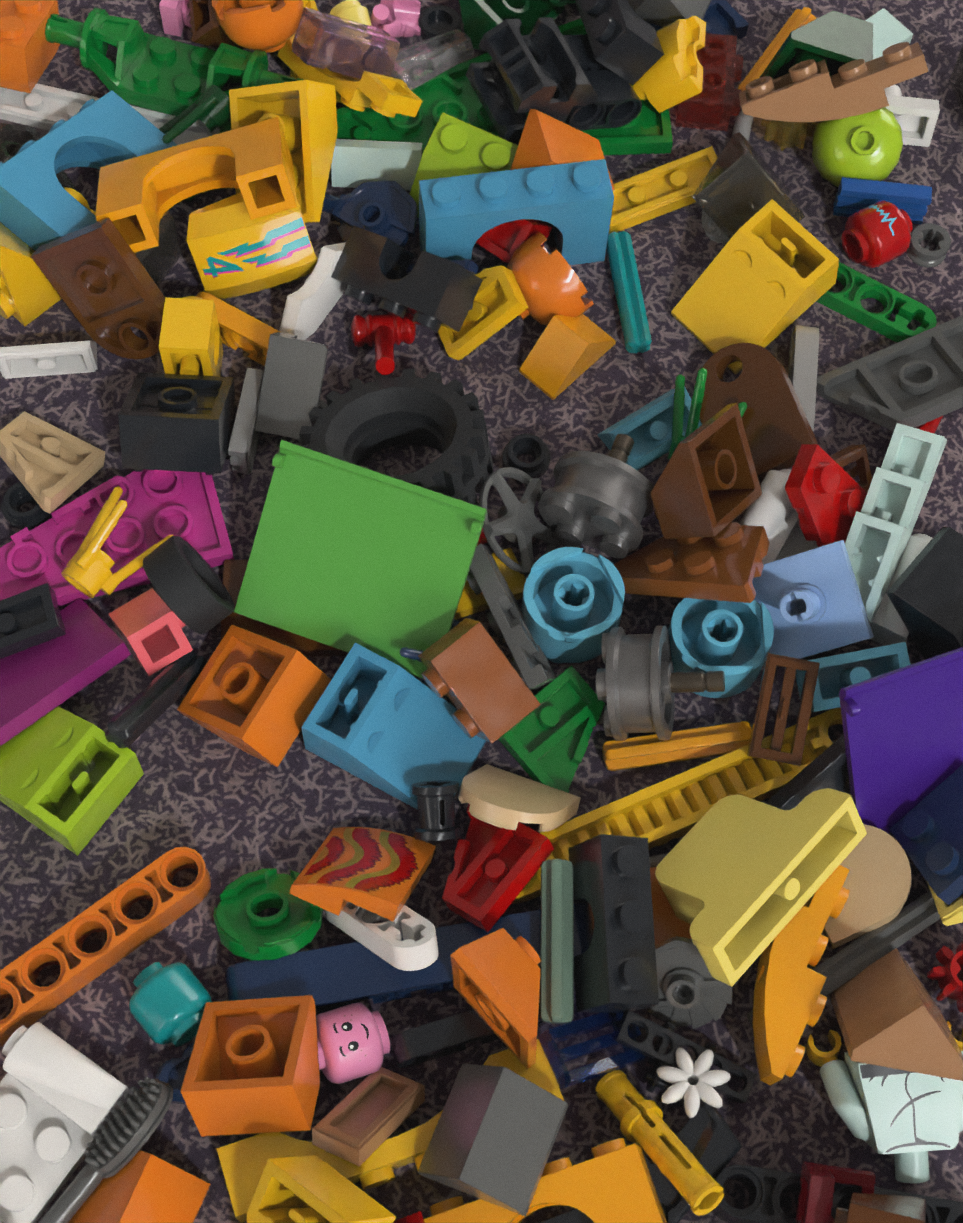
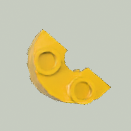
(678, 71)

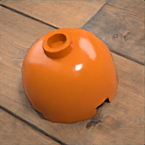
(259, 23)
(547, 282)

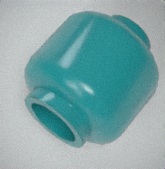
(169, 1003)

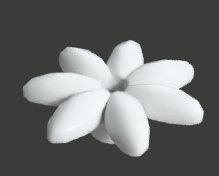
(693, 1073)

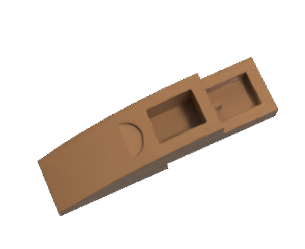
(815, 96)

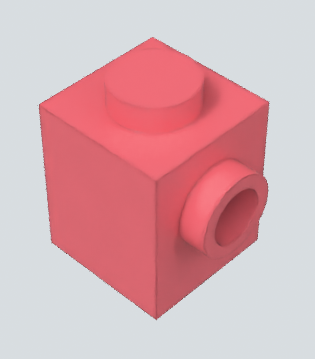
(151, 631)

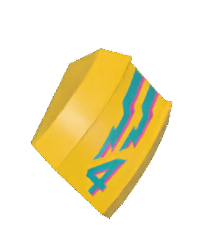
(247, 254)

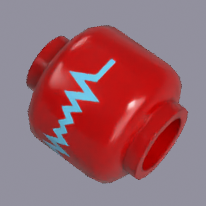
(877, 234)

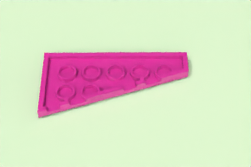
(157, 507)

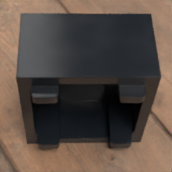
(177, 423)

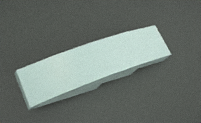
(891, 511)

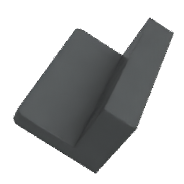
(290, 384)

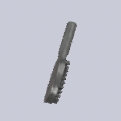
(116, 1145)

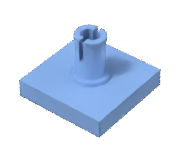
(813, 602)

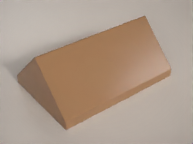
(895, 1021)

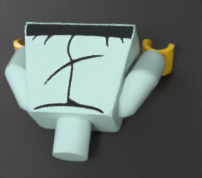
(893, 1107)

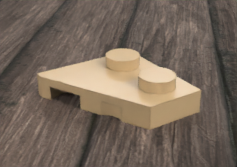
(48, 459)

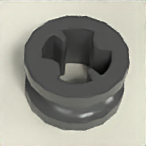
(934, 234)

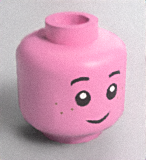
(351, 1042)

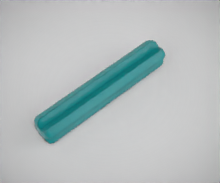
(628, 292)

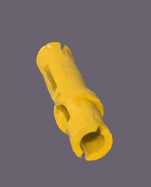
(643, 1123)

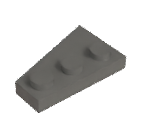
(508, 620)

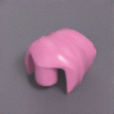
(397, 17)

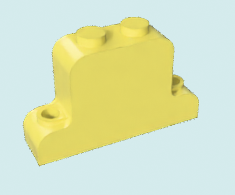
(752, 871)

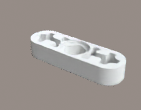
(385, 938)

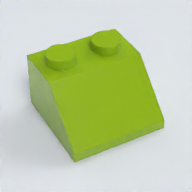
(461, 150)

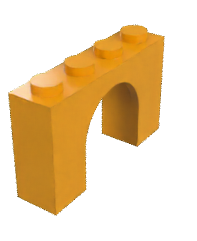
(246, 158)
(606, 1189)

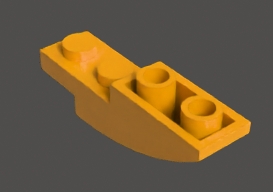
(788, 990)

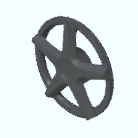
(516, 518)

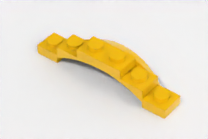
(373, 90)

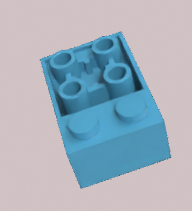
(388, 727)

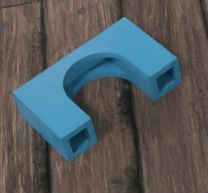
(98, 135)
(568, 195)

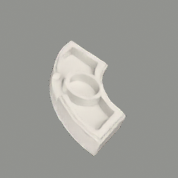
(316, 298)

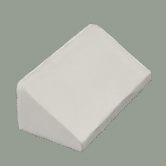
(48, 359)

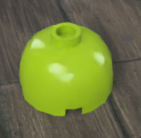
(857, 146)

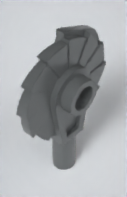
(686, 987)

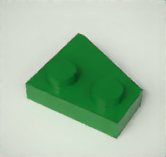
(557, 732)

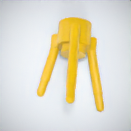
(90, 565)

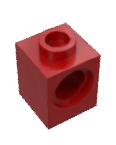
(509, 236)

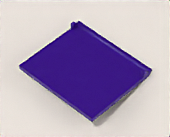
(903, 736)

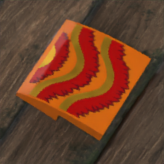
(364, 868)

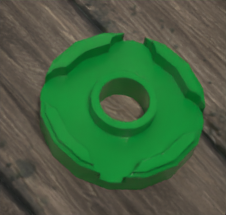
(269, 936)

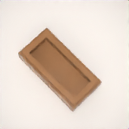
(368, 1115)

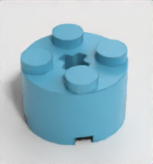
(571, 603)
(743, 638)

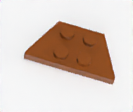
(699, 566)

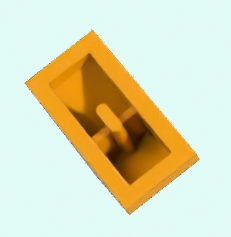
(564, 353)

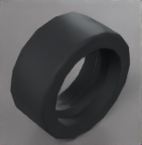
(188, 585)

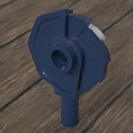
(375, 207)

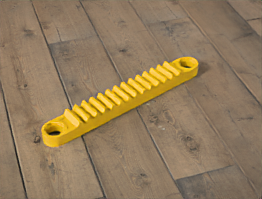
(679, 802)

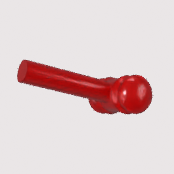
(383, 333)

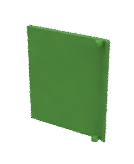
(358, 557)

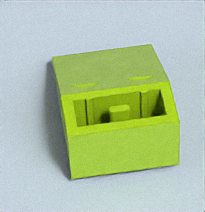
(66, 777)

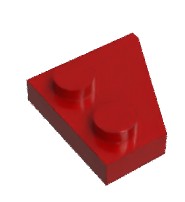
(823, 496)
(492, 870)

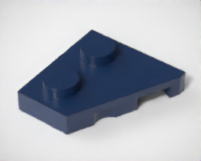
(934, 837)

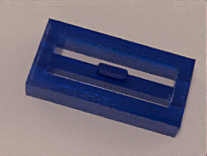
(580, 1027)

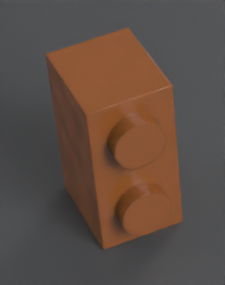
(477, 681)

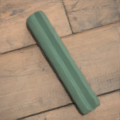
(557, 942)

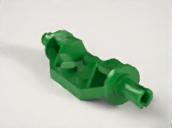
(156, 69)

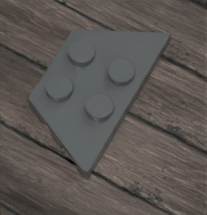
(904, 381)

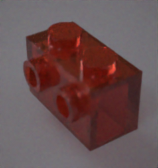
(718, 97)

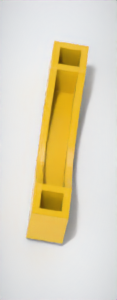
(246, 1159)

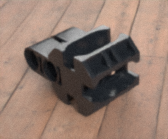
(548, 75)

